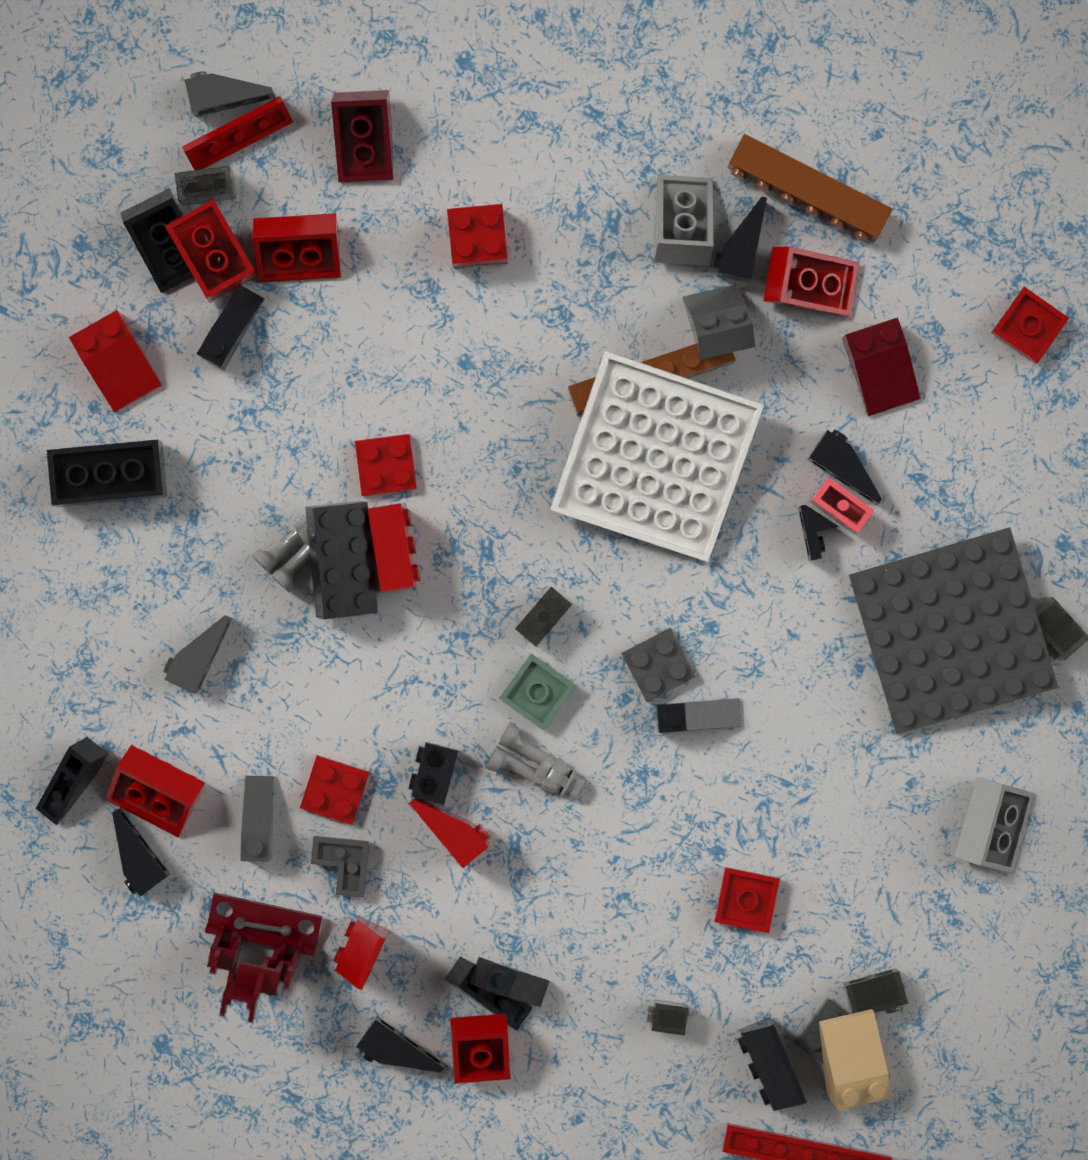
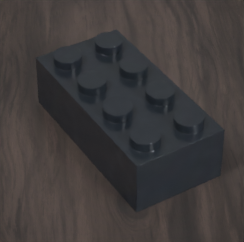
(106, 473)
(341, 560)

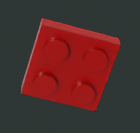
(1030, 325)
(385, 465)
(334, 789)
(747, 899)

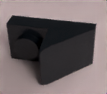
(811, 523)

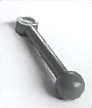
(240, 922)

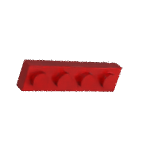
(237, 134)

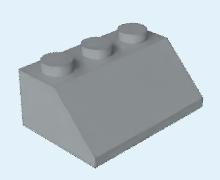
(994, 825)

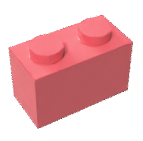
(841, 506)

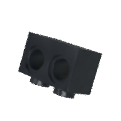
(441, 774)

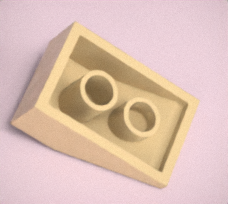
(853, 1060)

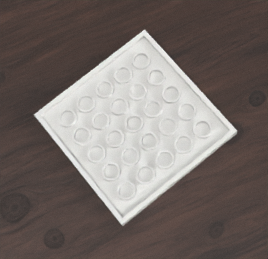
(656, 456)

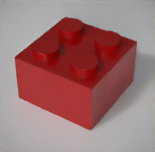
(477, 236)
(480, 1048)

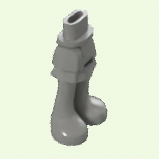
(270, 559)
(552, 773)

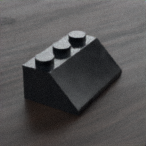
(771, 1065)

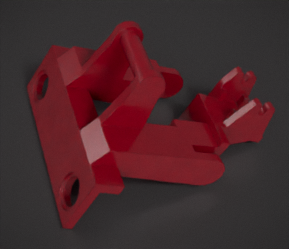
(251, 978)

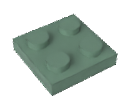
(537, 692)

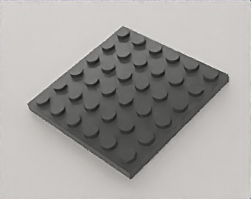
(953, 631)

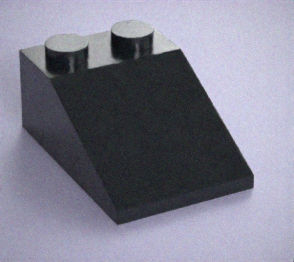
(148, 231)

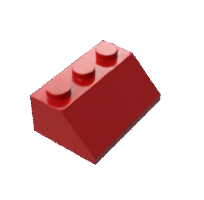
(296, 247)
(154, 790)

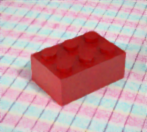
(393, 547)

